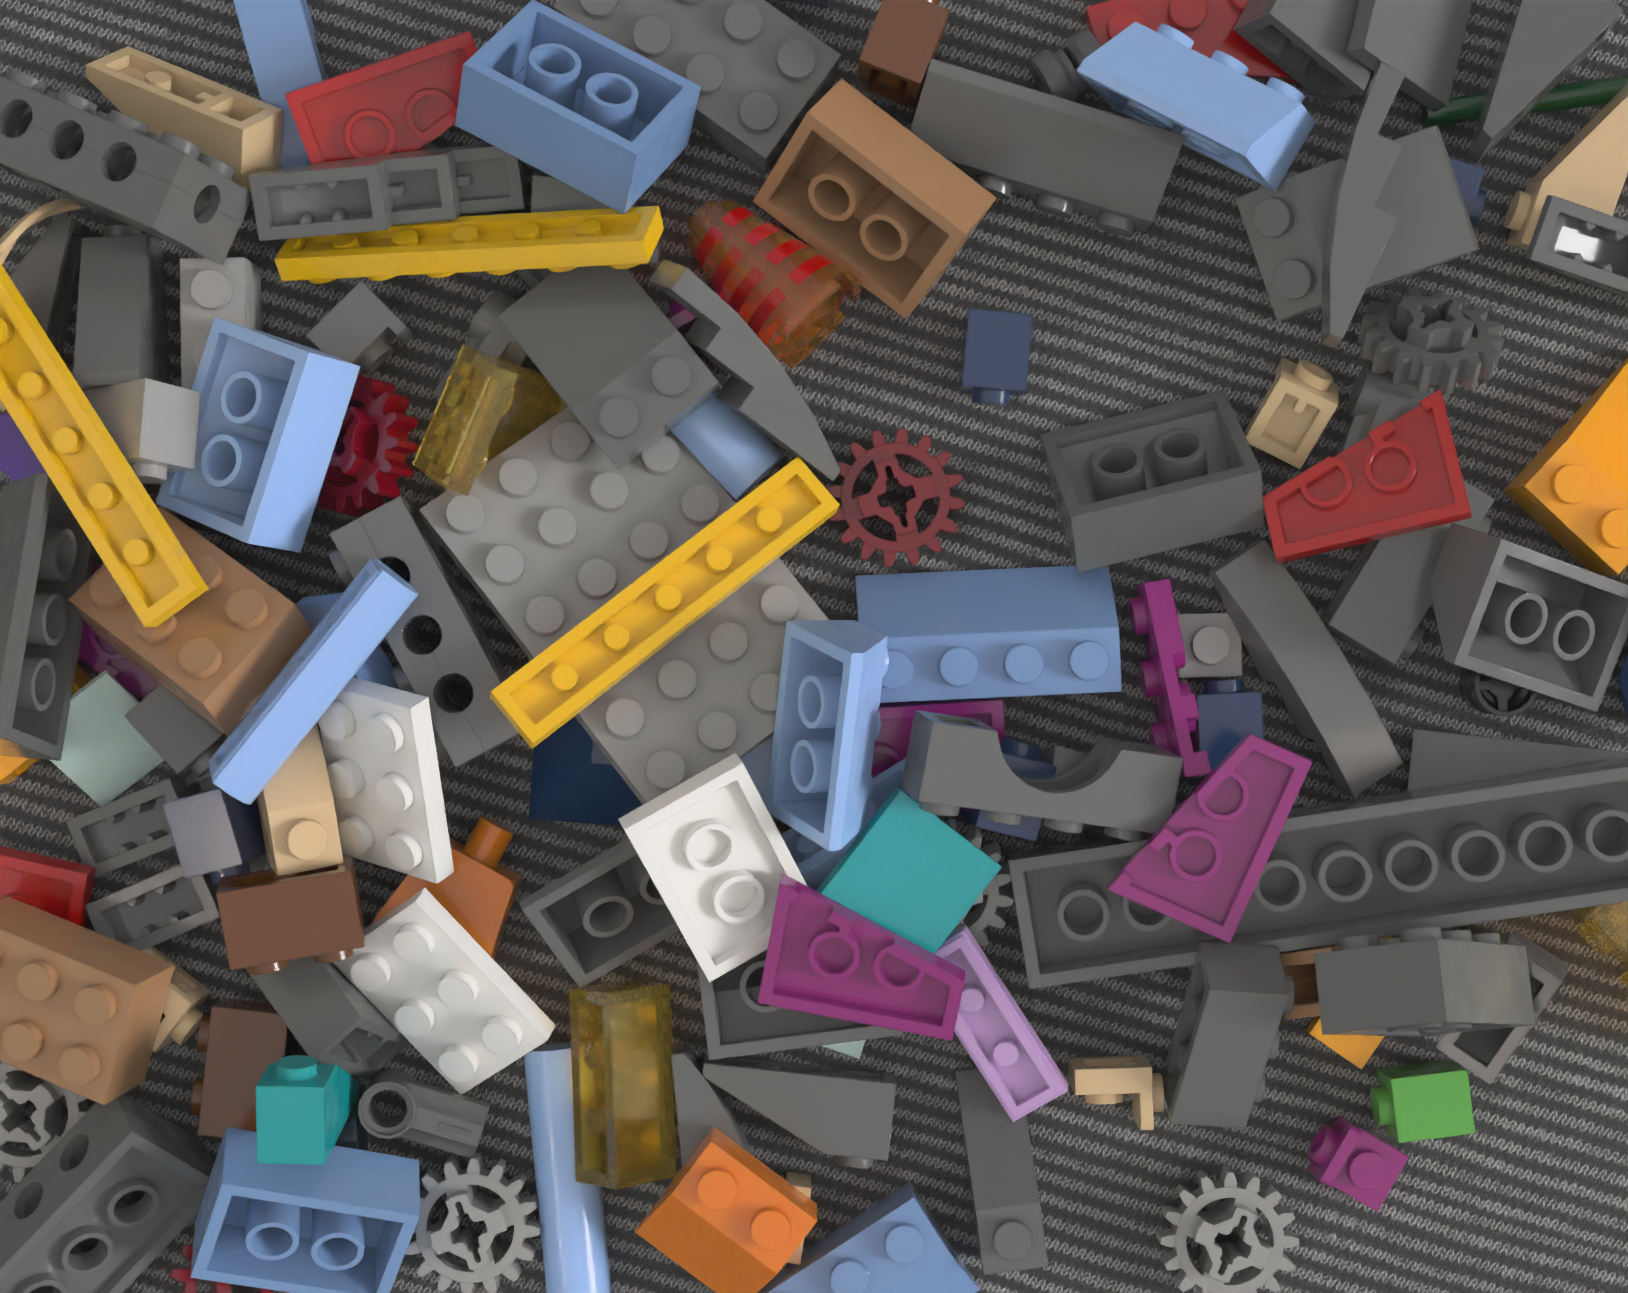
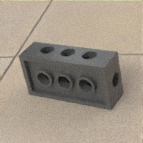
(171, 184)
(399, 536)
(101, 1202)

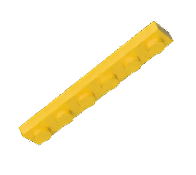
(477, 245)
(90, 468)
(663, 602)

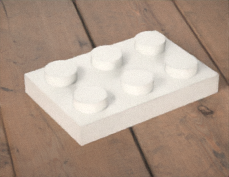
(387, 779)
(714, 862)
(445, 992)

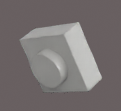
(1210, 646)

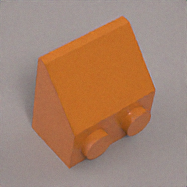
(729, 1218)

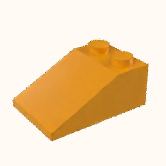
(1581, 480)

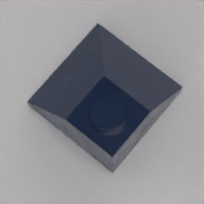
(577, 780)

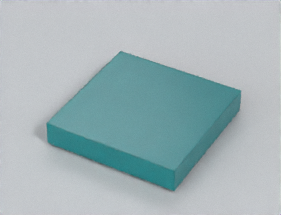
(910, 873)

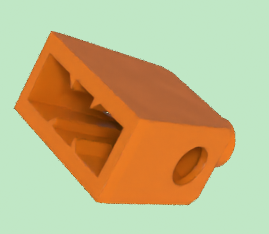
(478, 890)

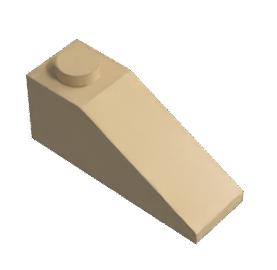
(208, 114)
(1584, 171)
(300, 812)

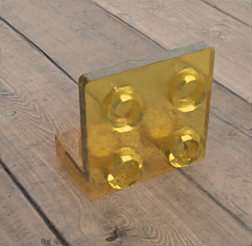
(480, 415)

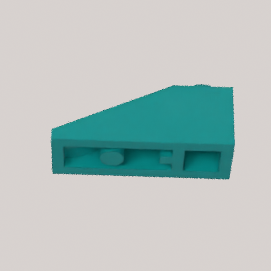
(301, 1110)

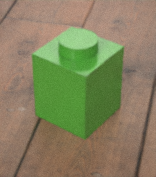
(1423, 1101)

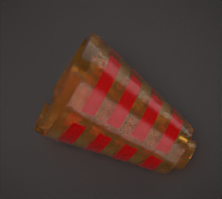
(771, 278)

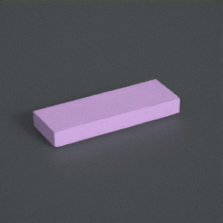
(999, 1033)

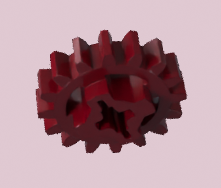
(369, 450)
(922, 490)

